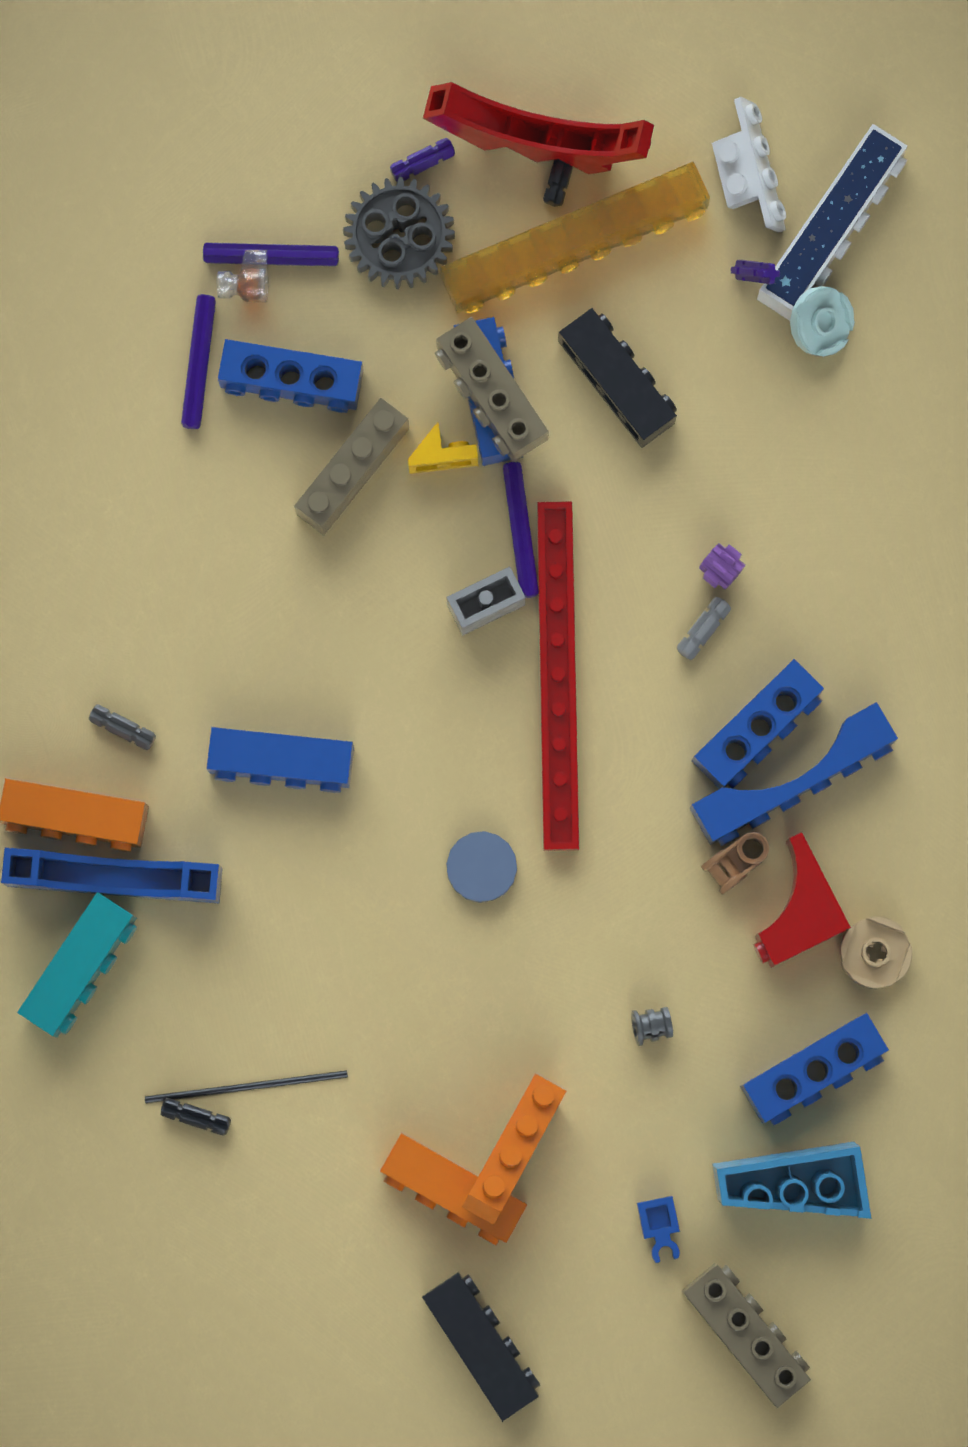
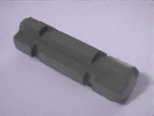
(122, 727)

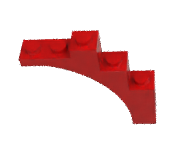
(535, 136)

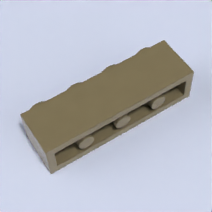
(352, 466)

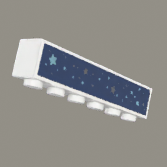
(834, 220)

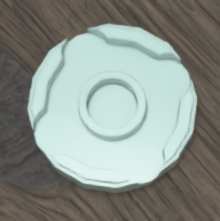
(822, 321)

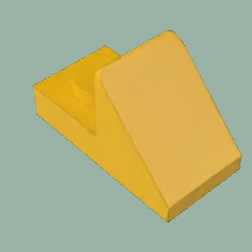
(432, 457)

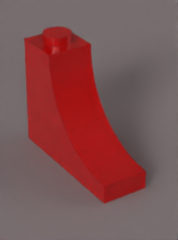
(809, 915)

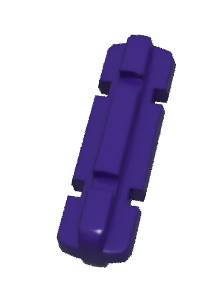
(422, 159)
(755, 271)

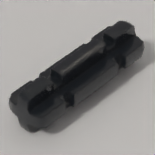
(557, 181)
(195, 1116)

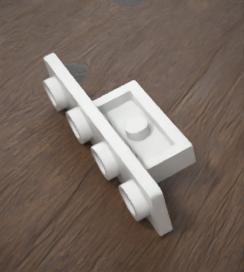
(746, 167)

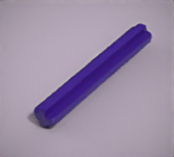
(277, 254)
(198, 361)
(520, 529)

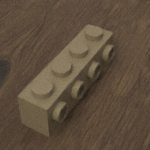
(491, 389)
(746, 1334)

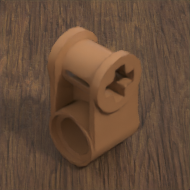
(735, 862)

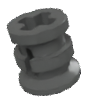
(651, 1025)

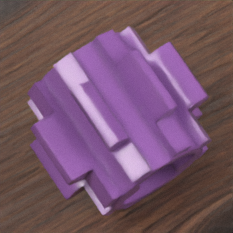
(722, 566)

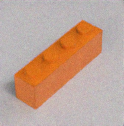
(73, 814)
(514, 1149)
(447, 1185)

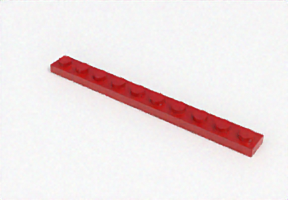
(558, 676)

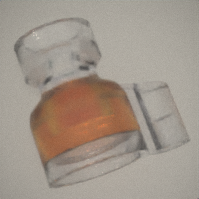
(250, 283)

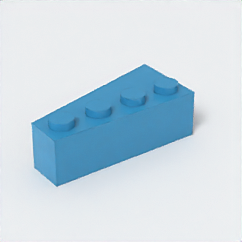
(803, 1180)

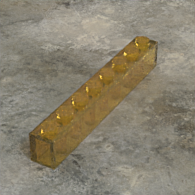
(574, 238)

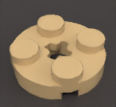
(894, 945)

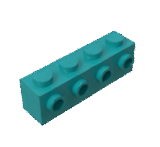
(77, 965)

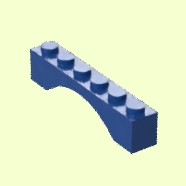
(732, 809)
(112, 876)

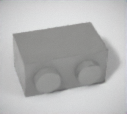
(486, 601)

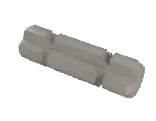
(703, 628)

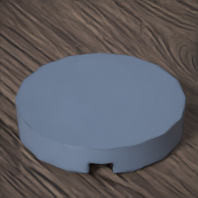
(481, 866)

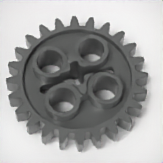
(414, 258)

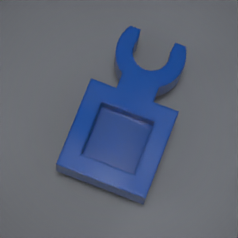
(659, 1221)

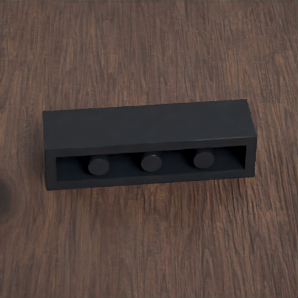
(617, 377)
(481, 1346)

